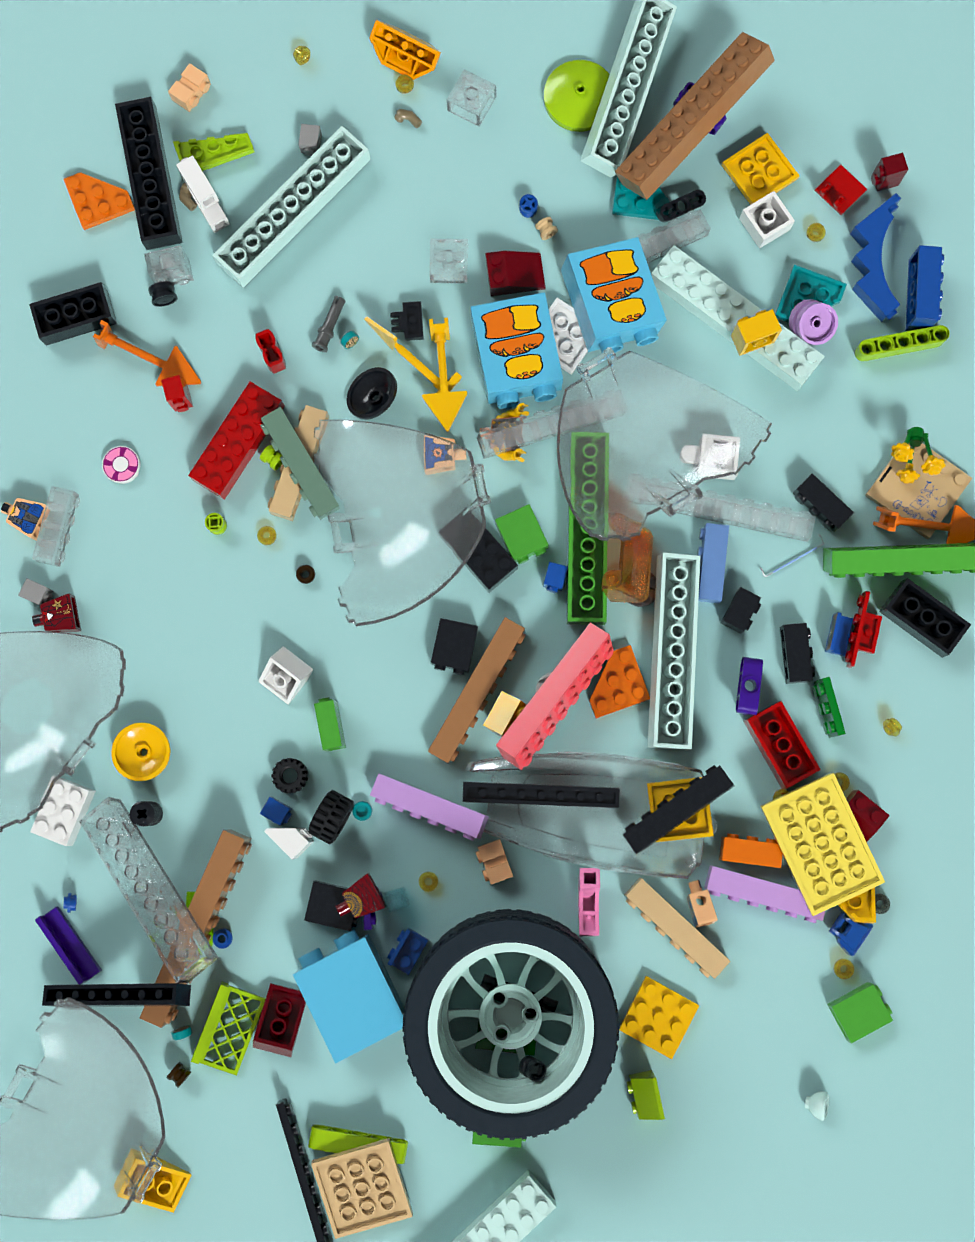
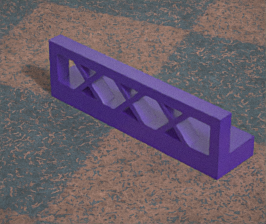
(68, 945)

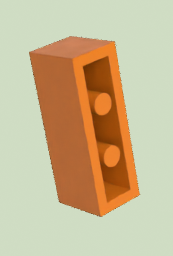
(750, 851)

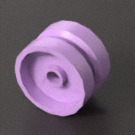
(813, 321)

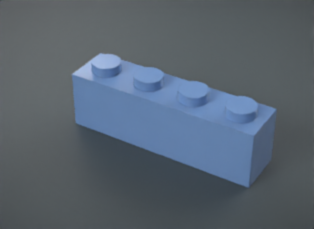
(712, 562)

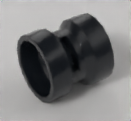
(532, 1068)

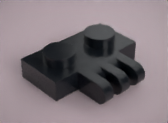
(409, 321)

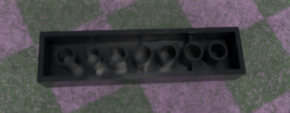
(148, 173)

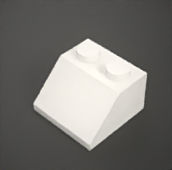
(285, 674)
(291, 840)

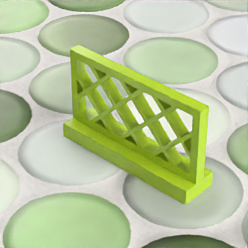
(211, 1027)

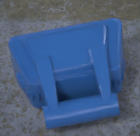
(852, 935)

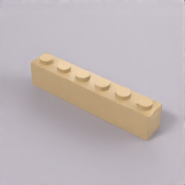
(287, 494)
(673, 924)

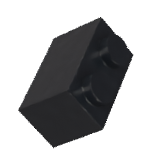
(741, 610)

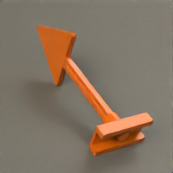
(173, 366)
(960, 529)

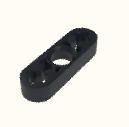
(674, 205)

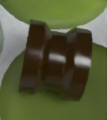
(178, 1074)

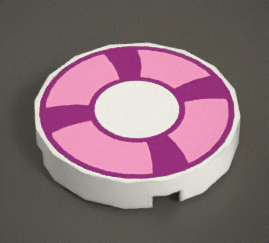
(121, 464)

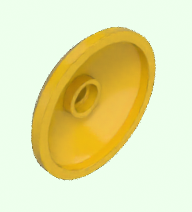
(128, 751)

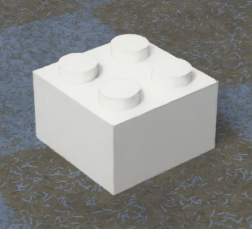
(766, 219)

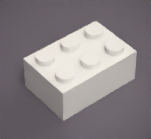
(62, 812)

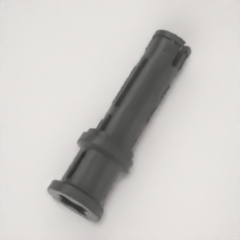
(326, 332)

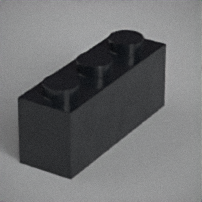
(822, 503)
(797, 653)

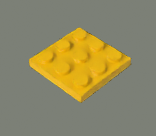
(760, 169)
(696, 826)
(658, 1017)

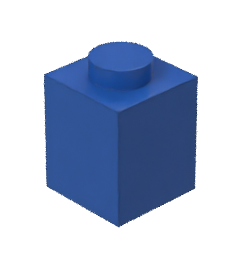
(555, 577)
(276, 811)

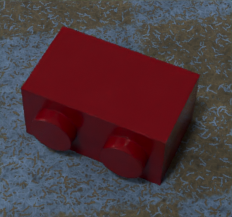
(889, 172)

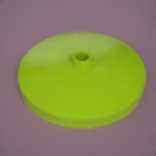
(575, 94)

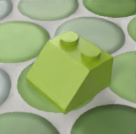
(646, 1096)

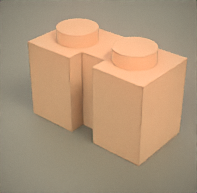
(189, 88)
(495, 862)

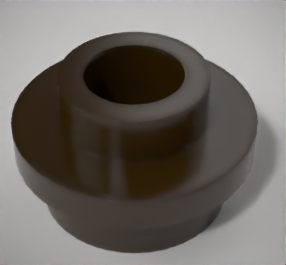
(299, 574)

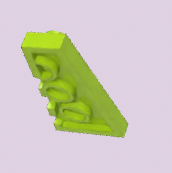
(215, 151)

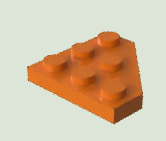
(97, 200)
(619, 684)

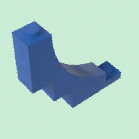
(870, 236)

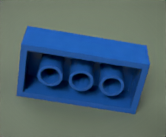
(924, 288)

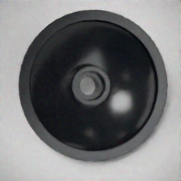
(371, 393)

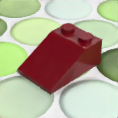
(514, 272)
(867, 813)
(279, 1020)

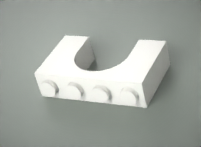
(202, 193)

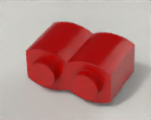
(270, 351)

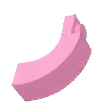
(588, 901)

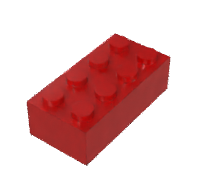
(781, 745)

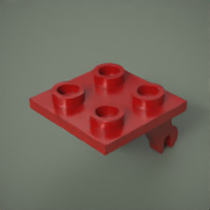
(840, 189)

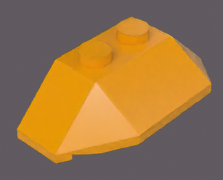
(403, 50)

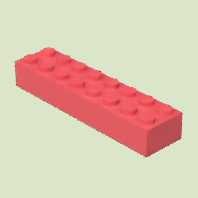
(555, 696)

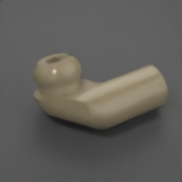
(408, 115)
(185, 198)

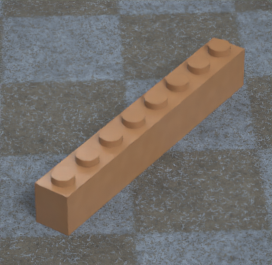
(476, 691)

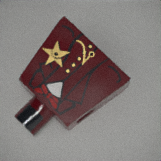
(59, 615)

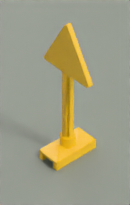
(391, 341)
(443, 404)

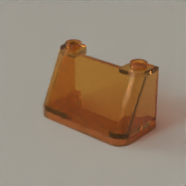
(632, 579)

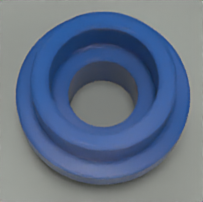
(70, 902)
(228, 938)

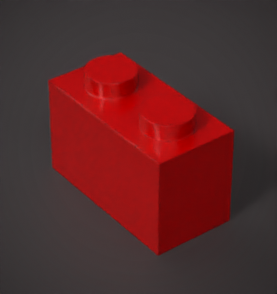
(177, 393)

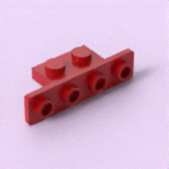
(865, 631)

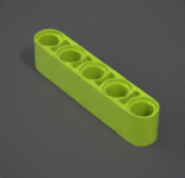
(909, 338)
(338, 1140)

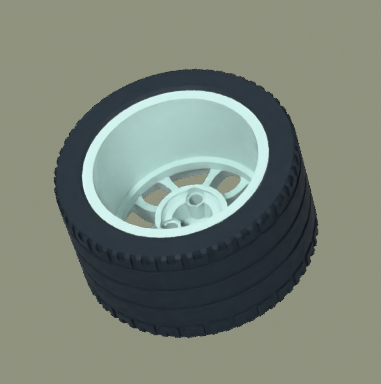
(484, 1100)

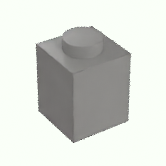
(309, 139)
(35, 592)

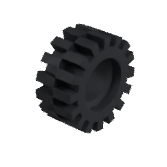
(278, 772)

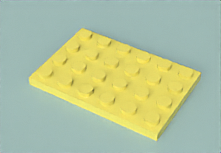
(822, 844)

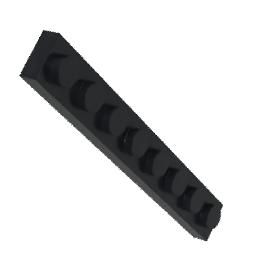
(541, 794)
(303, 1171)

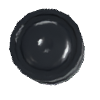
(162, 293)

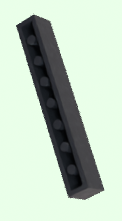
(120, 994)

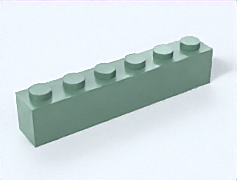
(300, 463)

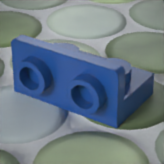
(407, 951)

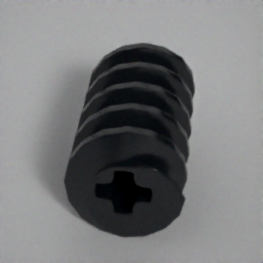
(146, 813)

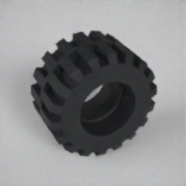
(331, 817)

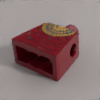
(361, 898)

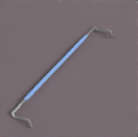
(797, 558)

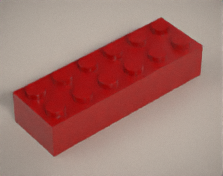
(235, 441)

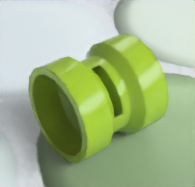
(271, 457)
(219, 526)

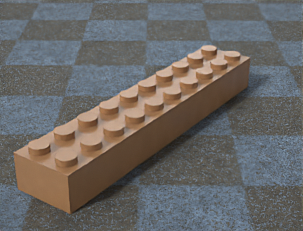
(695, 115)
(205, 905)

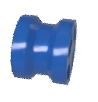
(528, 201)

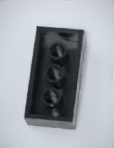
(72, 313)
(490, 562)
(925, 618)

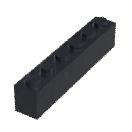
(677, 810)

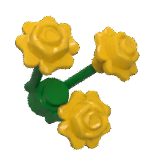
(905, 452)

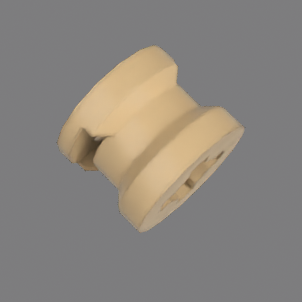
(546, 228)

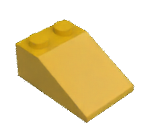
(166, 1187)

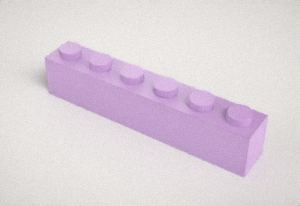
(429, 806)
(758, 892)

